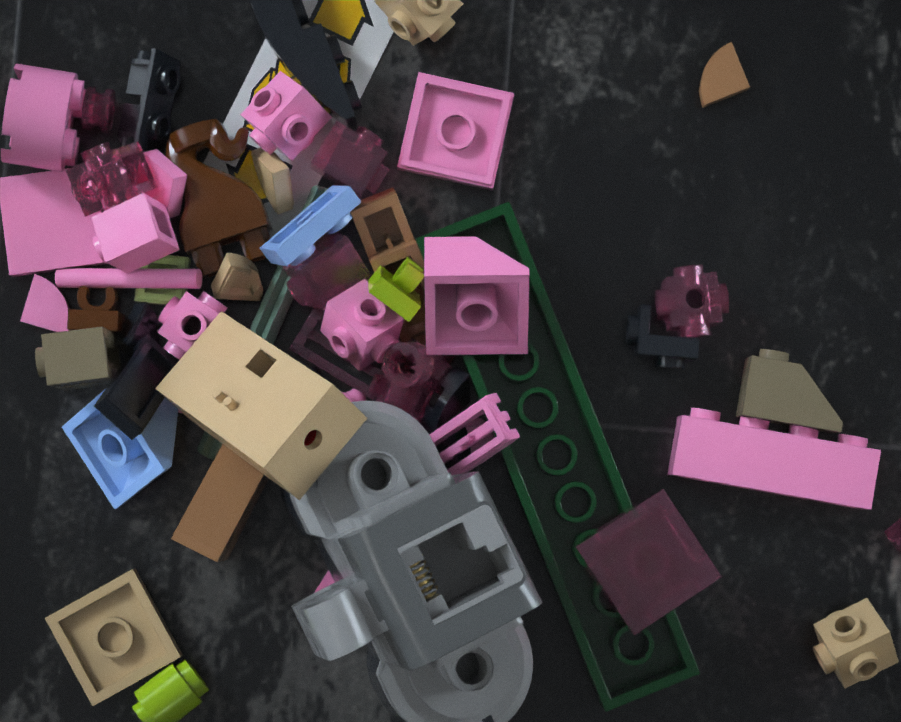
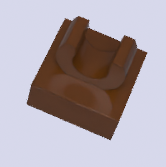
(96, 316)

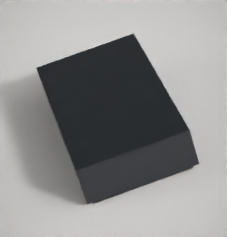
(131, 394)

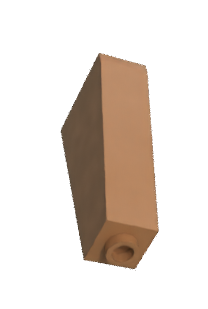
(221, 506)

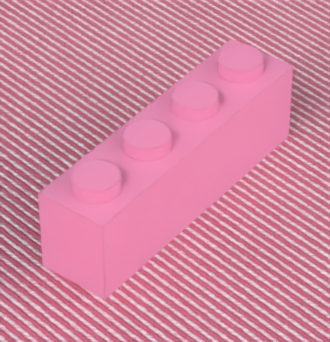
(773, 461)

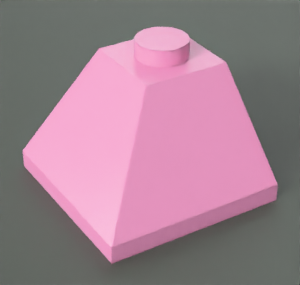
(474, 298)

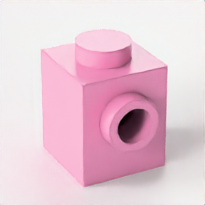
(134, 233)

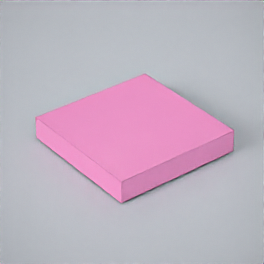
(455, 131)
(45, 224)

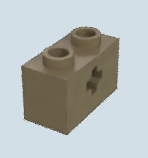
(78, 358)

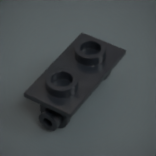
(156, 80)

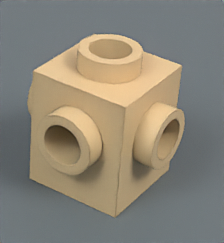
(420, 18)
(854, 643)

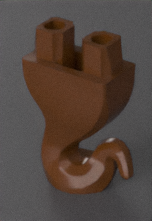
(217, 204)

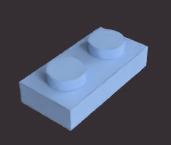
(326, 214)

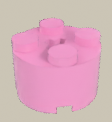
(41, 118)

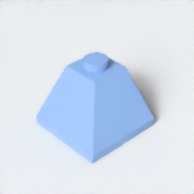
(115, 460)

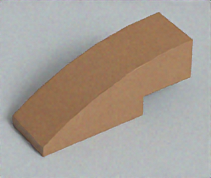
(388, 243)

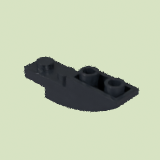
(308, 56)

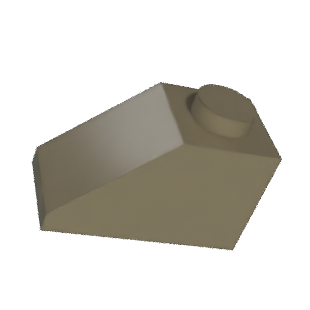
(784, 394)

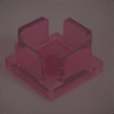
(647, 561)

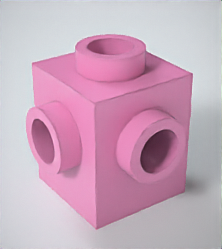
(284, 117)
(177, 314)
(360, 326)

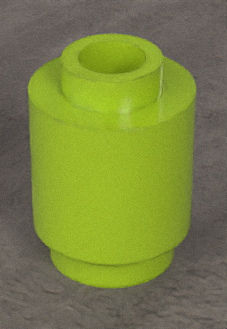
(170, 694)

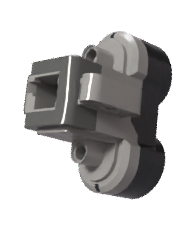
(416, 576)

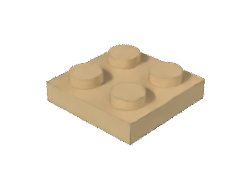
(113, 636)

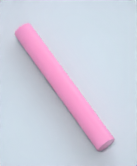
(137, 279)

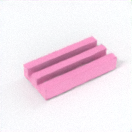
(496, 422)

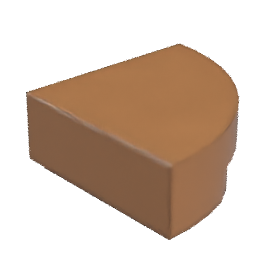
(722, 77)

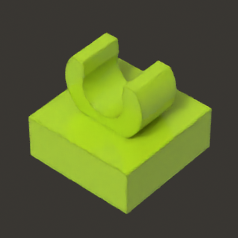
(398, 289)

